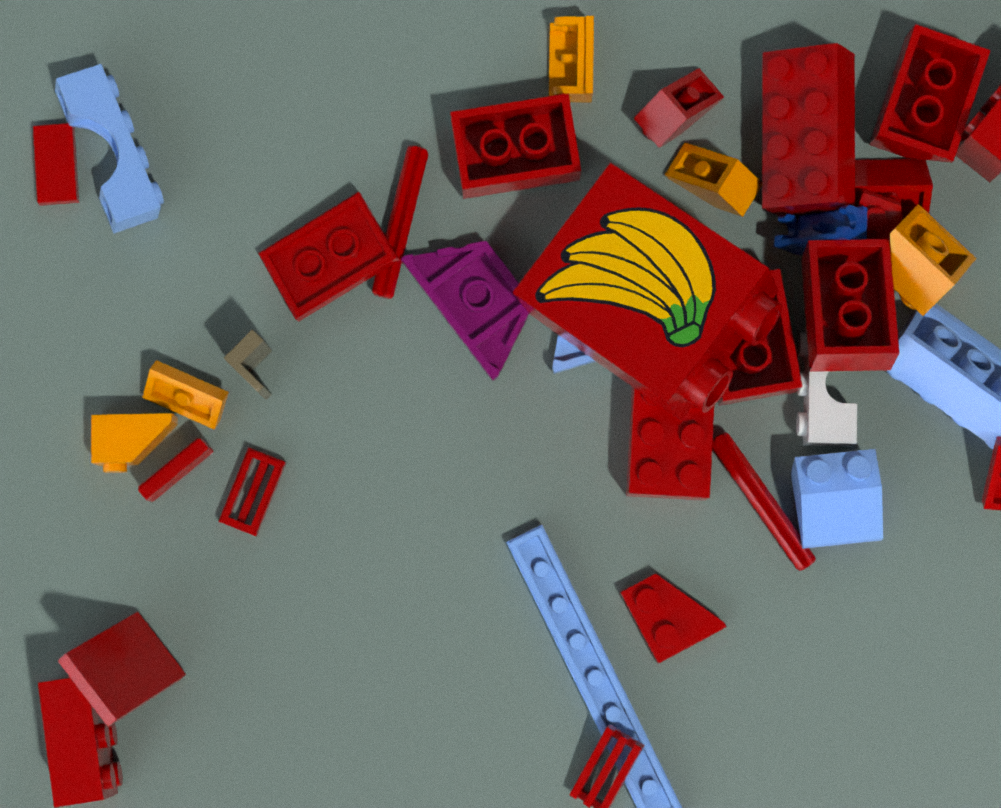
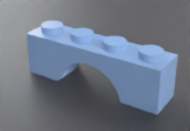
(91, 104)

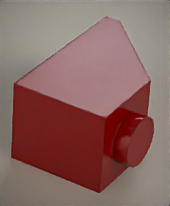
(678, 107)

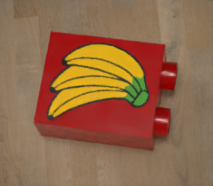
(650, 293)

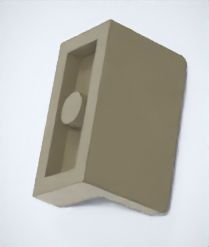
(247, 357)

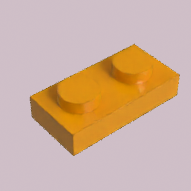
(185, 394)

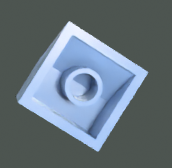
(838, 498)

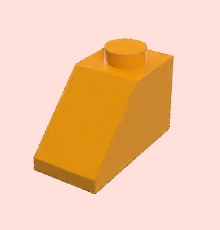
(714, 178)
(127, 438)

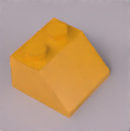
(925, 260)

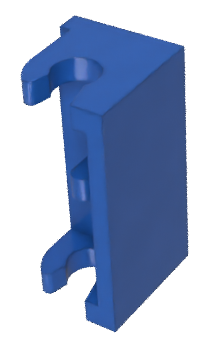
(841, 224)

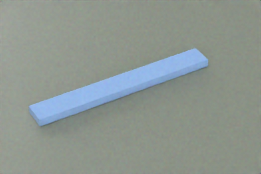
(589, 664)

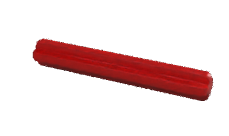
(401, 217)
(762, 501)

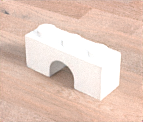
(823, 418)

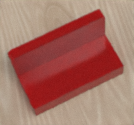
(898, 179)

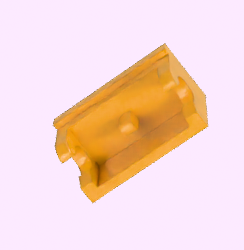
(571, 57)

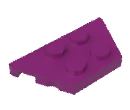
(475, 299)

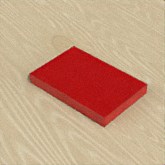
(328, 256)
(121, 668)

